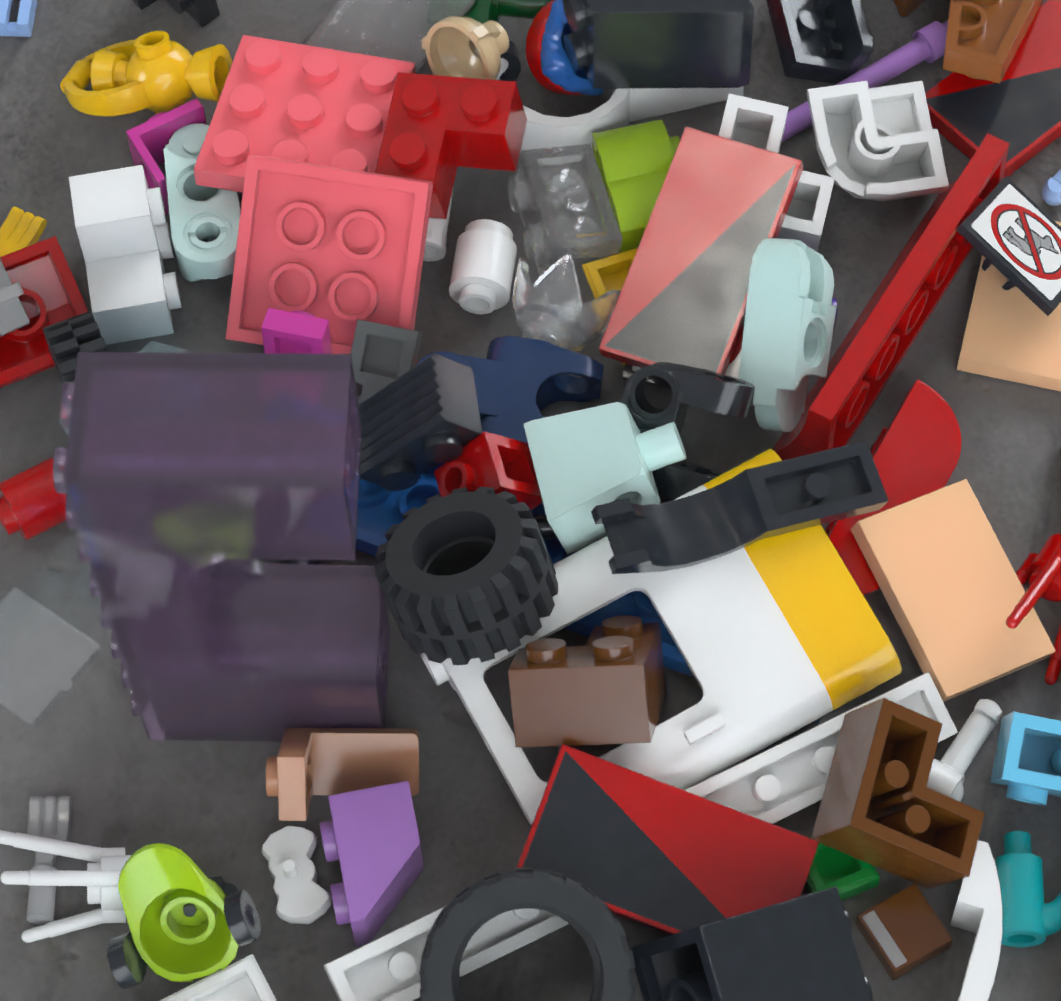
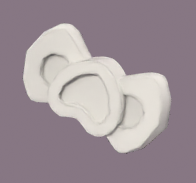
(295, 875)

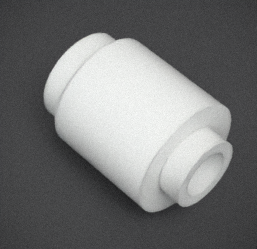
(483, 267)

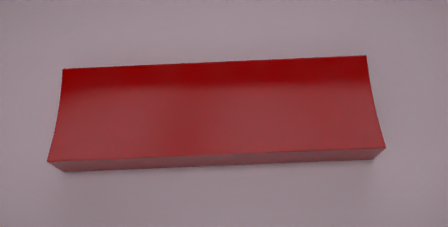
(895, 312)

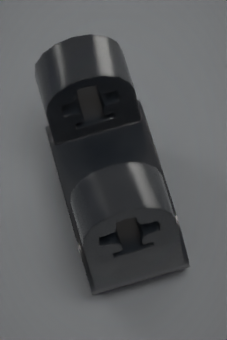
(689, 387)

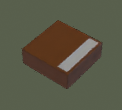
(904, 931)

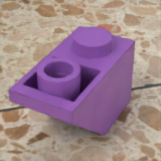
(378, 854)

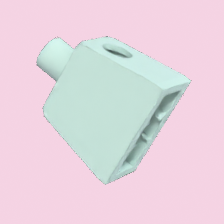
(593, 461)

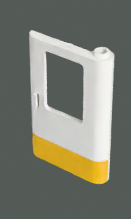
(765, 631)

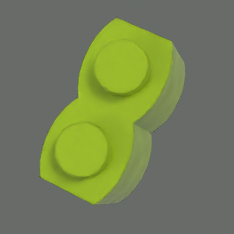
(633, 171)

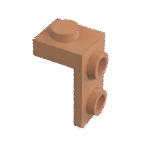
(339, 762)

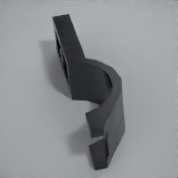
(742, 510)

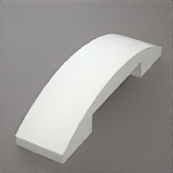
(980, 912)

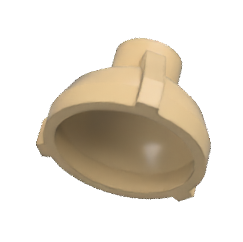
(465, 48)

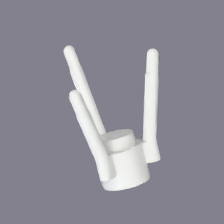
(99, 878)

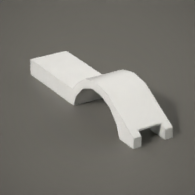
(621, 109)

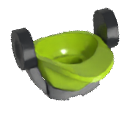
(177, 919)

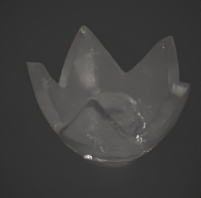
(554, 307)

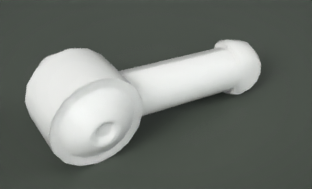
(947, 774)

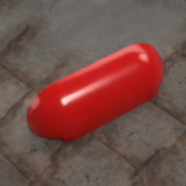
(912, 460)

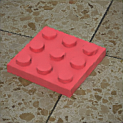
(299, 108)
(327, 247)

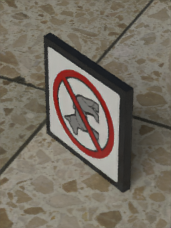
(1018, 242)

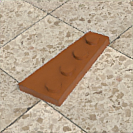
(986, 35)

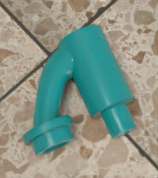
(1024, 913)

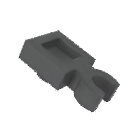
(382, 355)

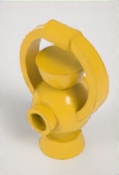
(145, 75)

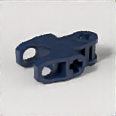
(524, 378)

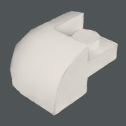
(878, 140)

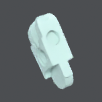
(197, 219)
(786, 329)

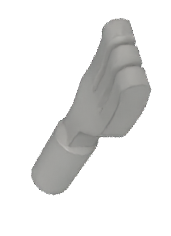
(51, 820)

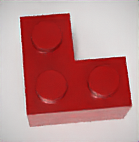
(449, 125)

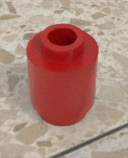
(31, 501)

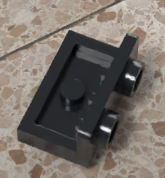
(821, 38)

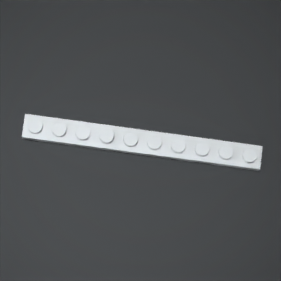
(761, 786)

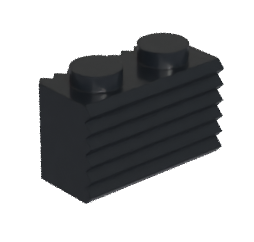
(418, 423)

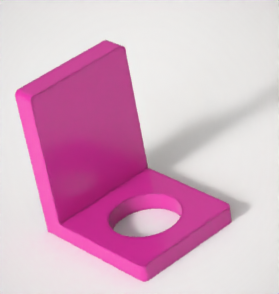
(149, 140)

